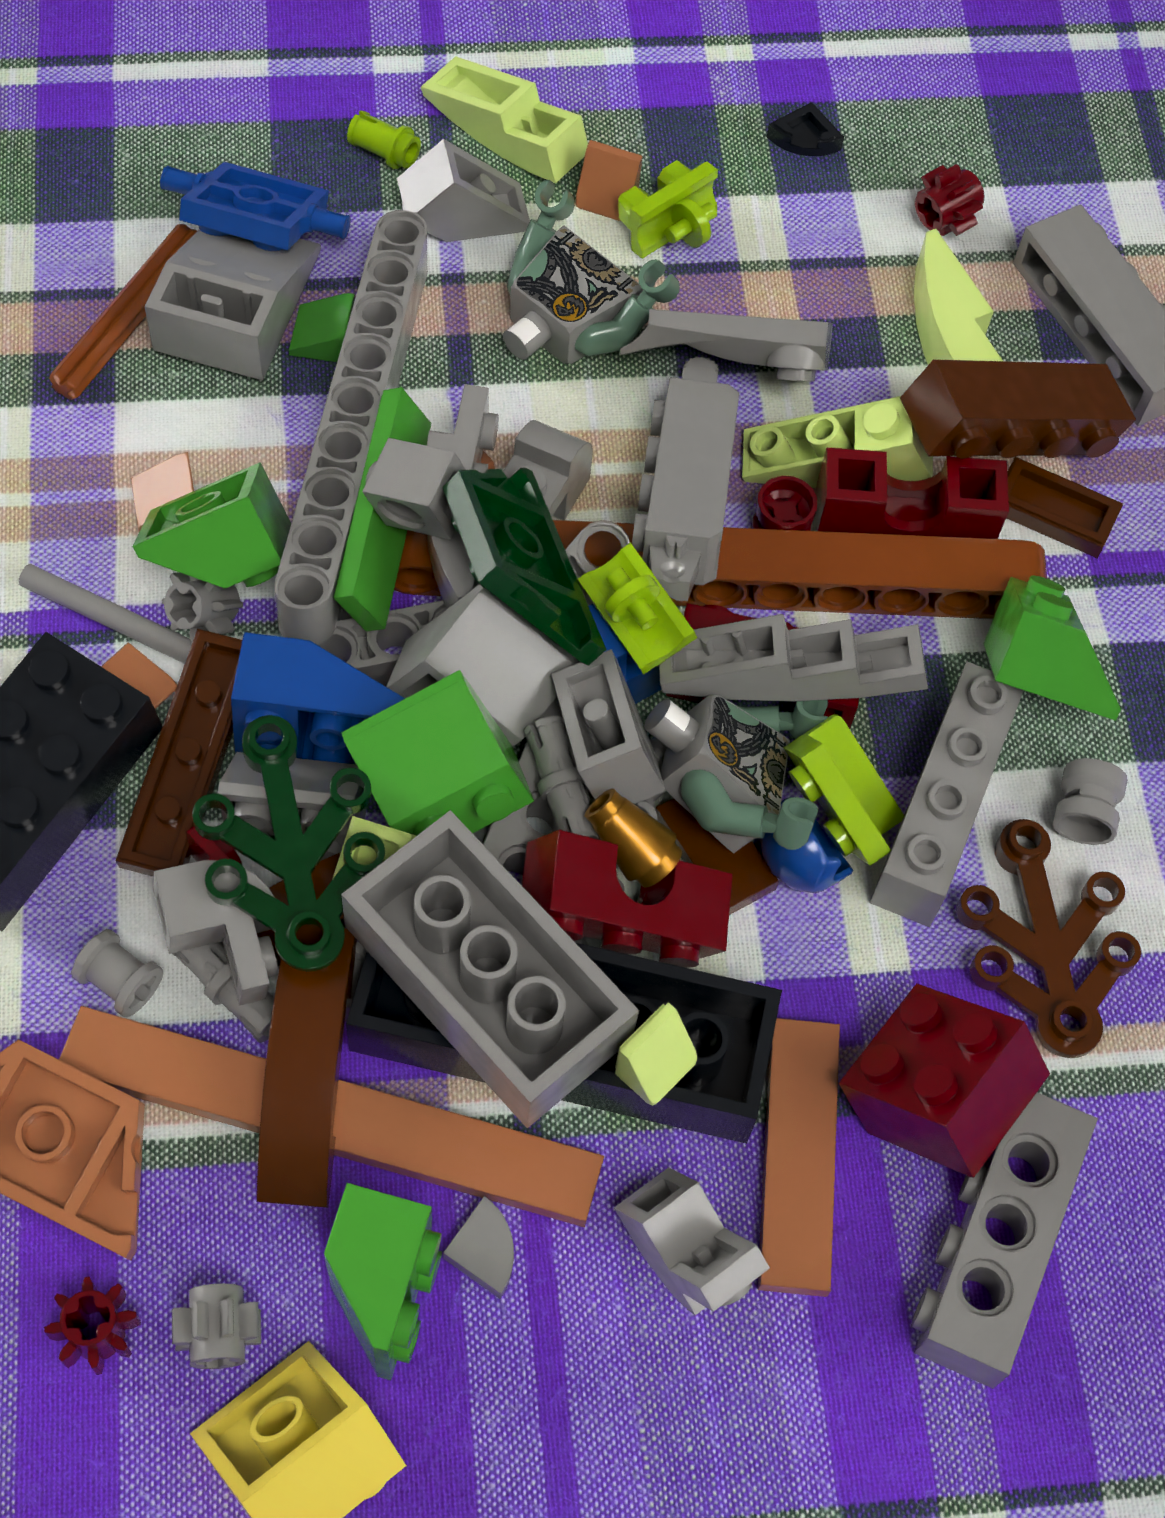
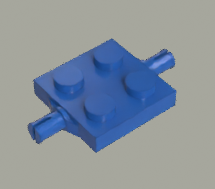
(253, 205)

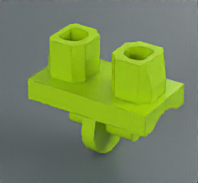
(672, 213)
(637, 609)

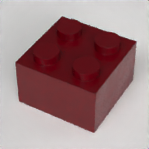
(945, 1079)

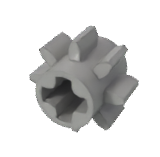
(200, 605)
(216, 1326)

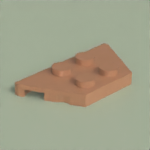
(70, 1147)

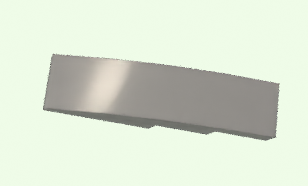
(801, 664)

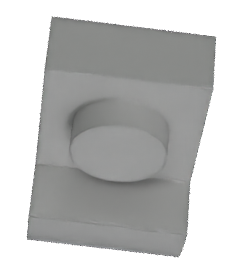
(557, 461)
(195, 920)
(688, 1243)

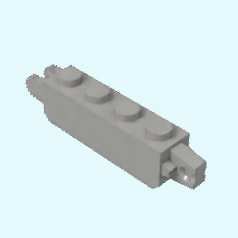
(689, 479)

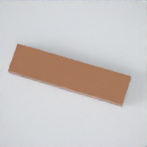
(800, 1158)

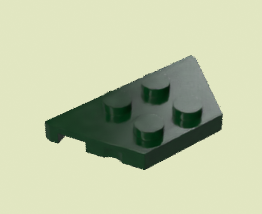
(521, 555)

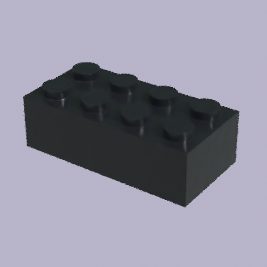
(63, 751)

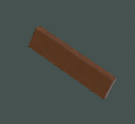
(184, 758)

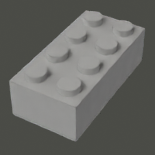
(489, 967)

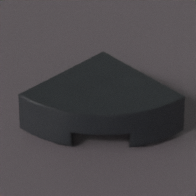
(805, 133)

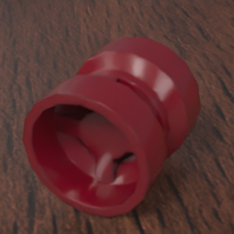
(785, 505)

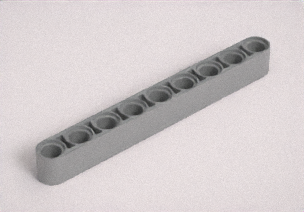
(367, 365)

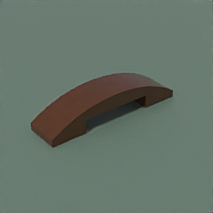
(303, 1078)

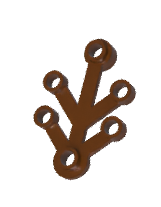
(1048, 946)

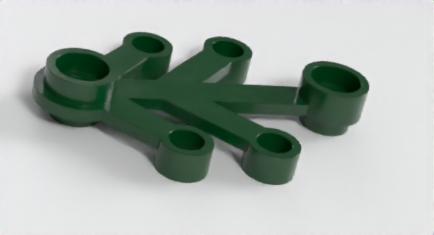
(291, 853)

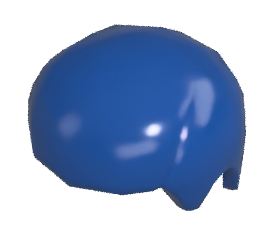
(809, 868)

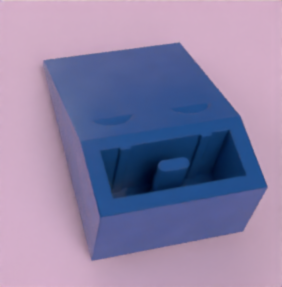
(308, 690)

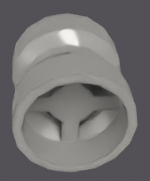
(1090, 801)

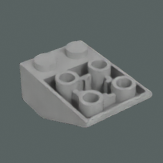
(227, 301)

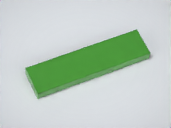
(373, 548)

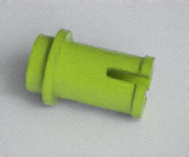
(394, 144)

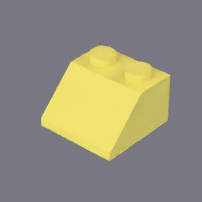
(299, 1443)

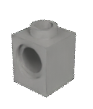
(408, 487)

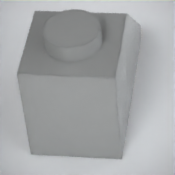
(462, 195)
(607, 730)

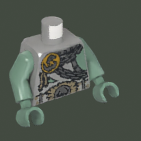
(572, 294)
(732, 765)

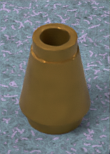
(644, 845)

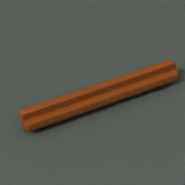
(115, 322)

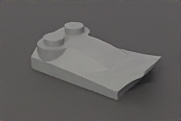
(789, 344)

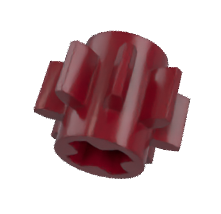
(949, 200)
(75, 1316)

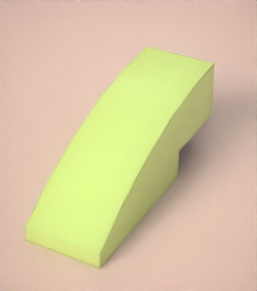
(508, 117)
(949, 307)

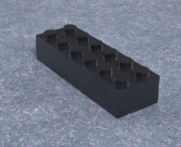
(724, 1017)

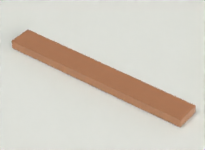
(367, 1123)

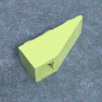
(799, 444)

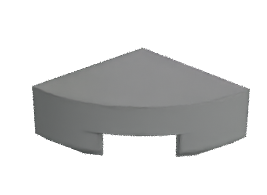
(484, 1248)

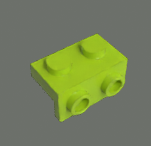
(848, 788)

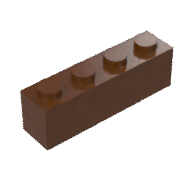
(1017, 409)

